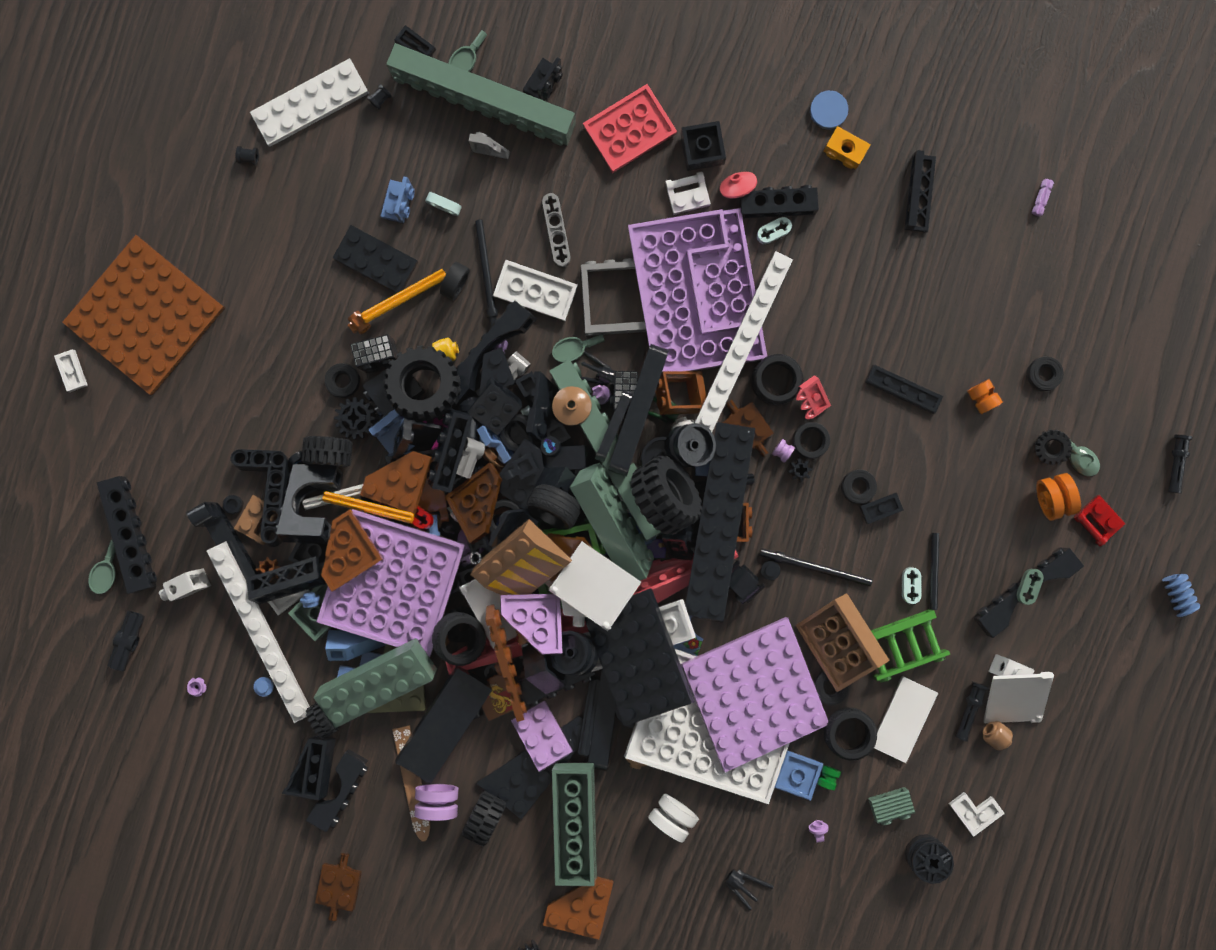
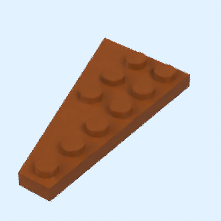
(504, 656)

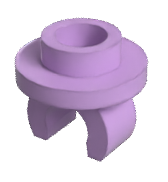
(602, 394)
(818, 828)

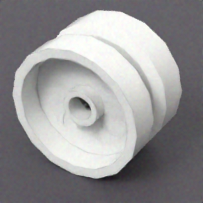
(673, 818)

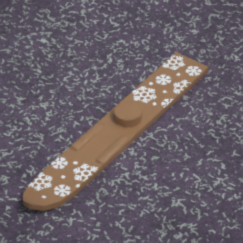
(411, 781)

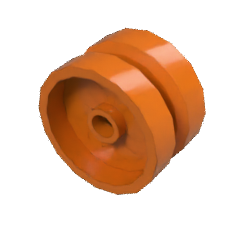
(1058, 496)

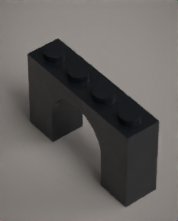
(303, 481)

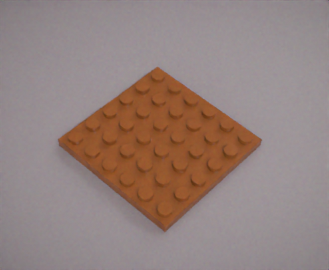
(143, 315)

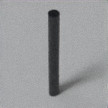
(934, 571)

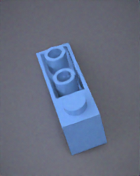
(346, 645)

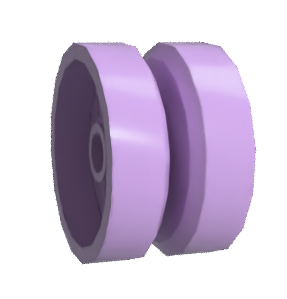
(436, 802)

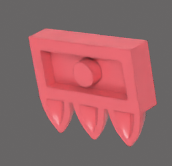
(813, 397)

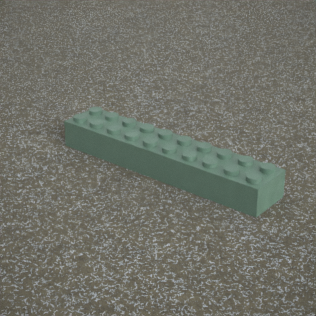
(481, 95)
(594, 430)

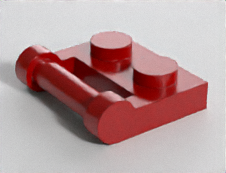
(1103, 516)

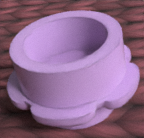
(201, 687)

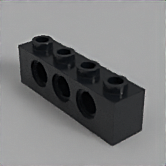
(789, 208)

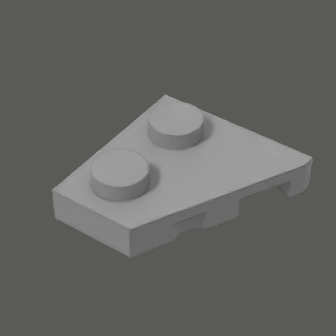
(485, 145)

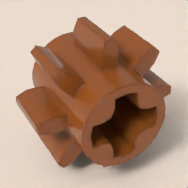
(357, 323)
(264, 565)

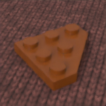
(399, 482)
(348, 551)
(581, 909)

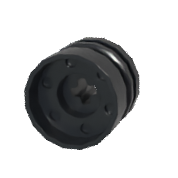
(928, 847)

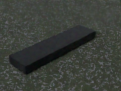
(904, 389)

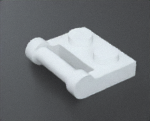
(689, 199)

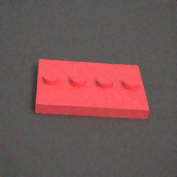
(629, 128)

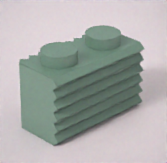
(892, 806)

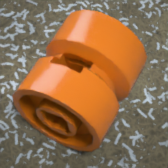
(984, 396)

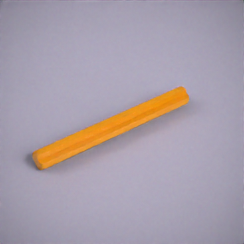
(403, 296)
(368, 507)

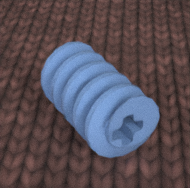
(1182, 593)

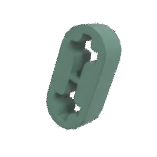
(1034, 587)

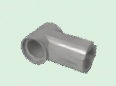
(518, 365)
(472, 451)

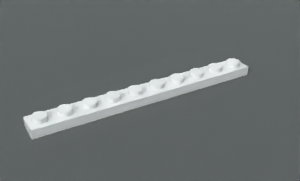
(743, 340)
(259, 631)

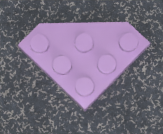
(535, 619)

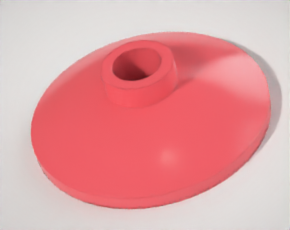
(738, 184)

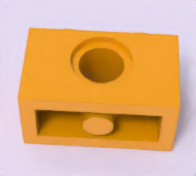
(856, 145)

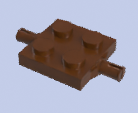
(750, 417)
(338, 887)

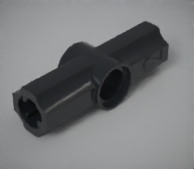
(126, 641)

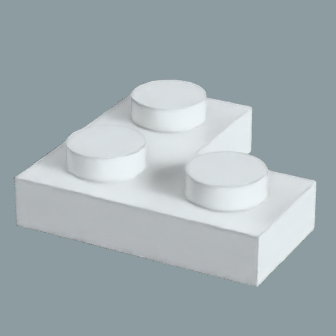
(977, 817)

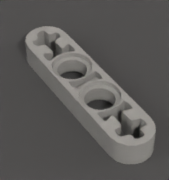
(556, 230)

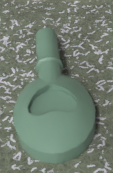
(465, 56)
(573, 348)
(1084, 460)
(103, 573)

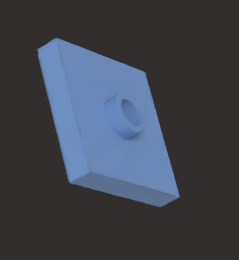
(799, 775)

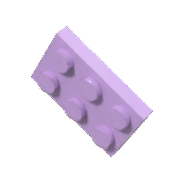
(542, 736)

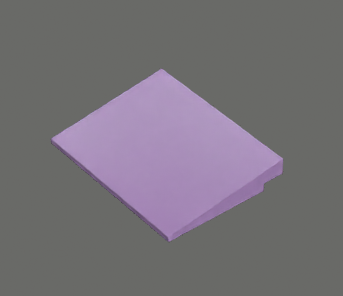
(694, 286)

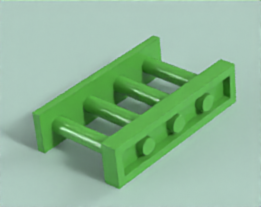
(906, 625)

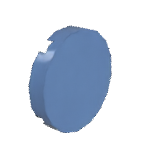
(829, 109)

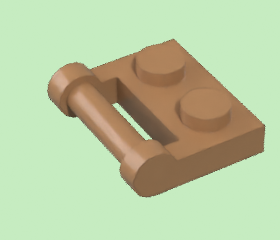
(252, 518)

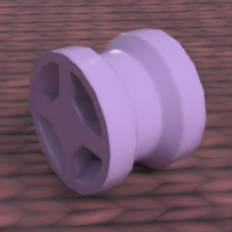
(783, 450)

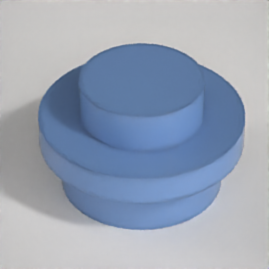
(310, 600)
(263, 686)

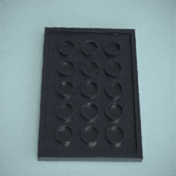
(641, 661)

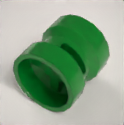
(829, 777)

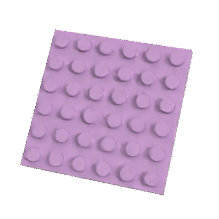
(402, 592)
(755, 694)

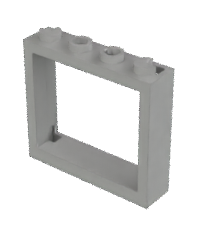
(605, 329)

